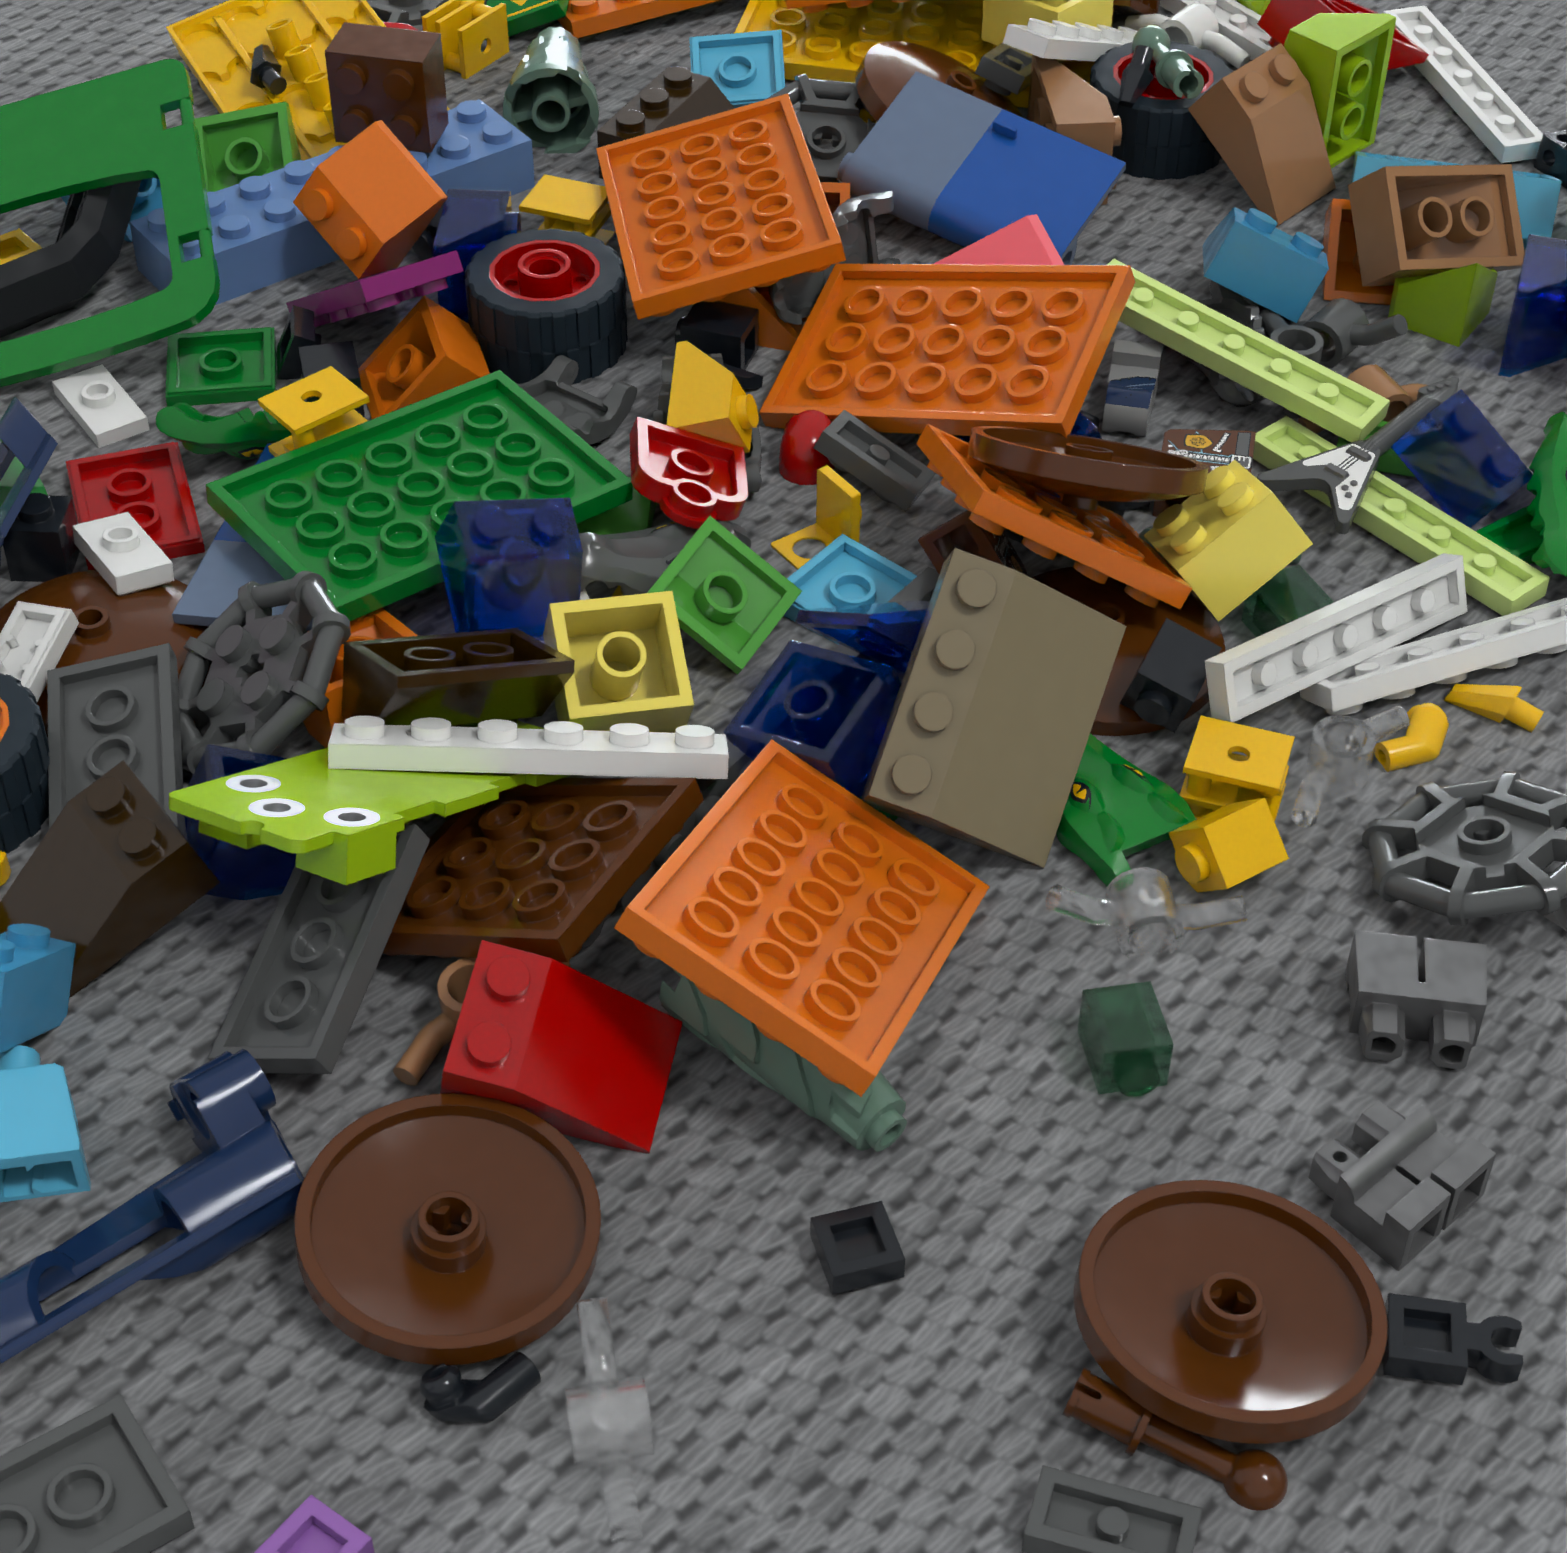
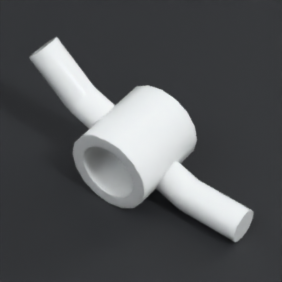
(1195, 26)

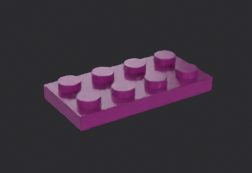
(381, 289)

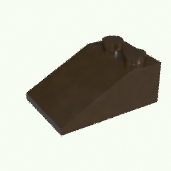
(107, 874)

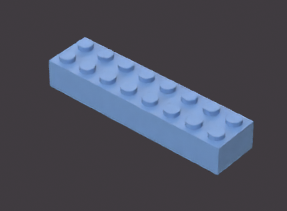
(267, 238)

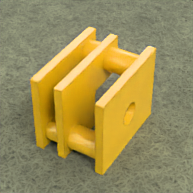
(463, 30)
(570, 206)
(315, 419)
(1223, 777)

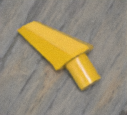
(1495, 703)

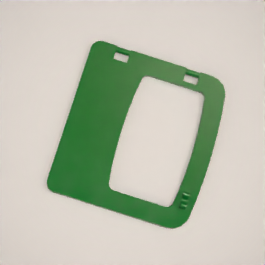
(98, 138)

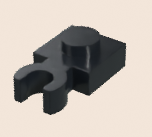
(1437, 1344)

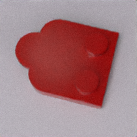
(687, 473)

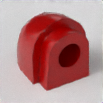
(797, 454)

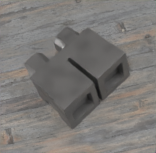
(1415, 999)
(1404, 1184)

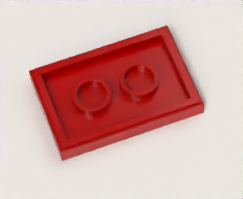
(146, 484)

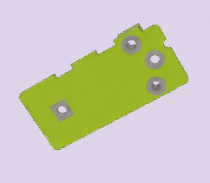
(335, 819)

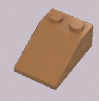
(1071, 107)
(1269, 133)
(1435, 220)

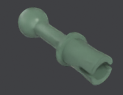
(1173, 67)

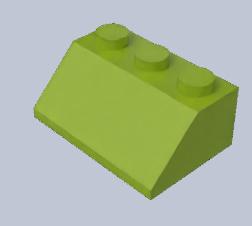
(1347, 70)

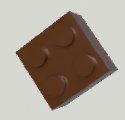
(388, 78)

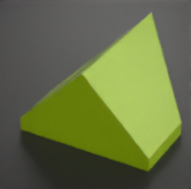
(1445, 303)

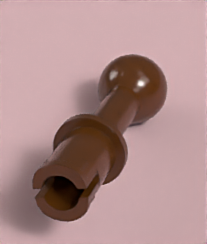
(1250, 1477)

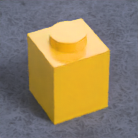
(1228, 846)

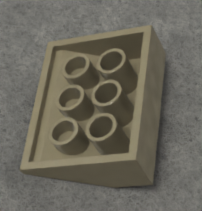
(994, 709)

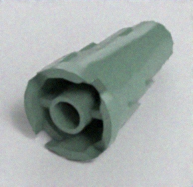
(552, 94)
(862, 1121)

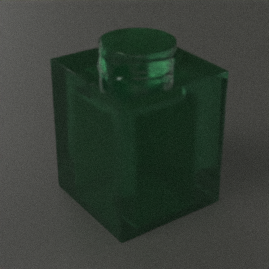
(1283, 600)
(1125, 1038)

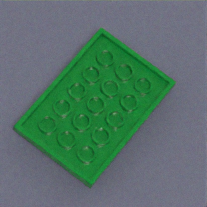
(375, 495)

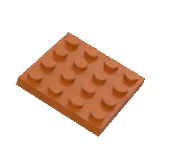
(1093, 538)

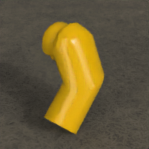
(1421, 742)

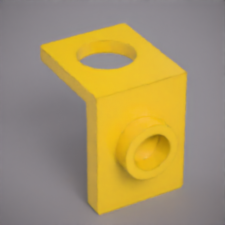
(836, 514)

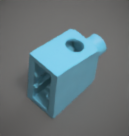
(38, 1130)

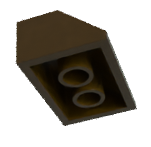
(667, 101)
(453, 677)

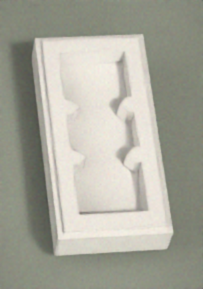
(100, 406)
(123, 553)
(35, 642)

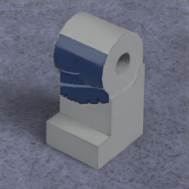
(1132, 387)

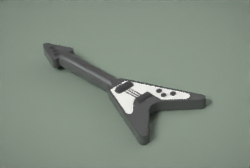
(1348, 469)

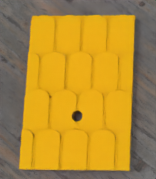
(221, 49)

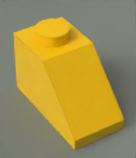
(709, 399)

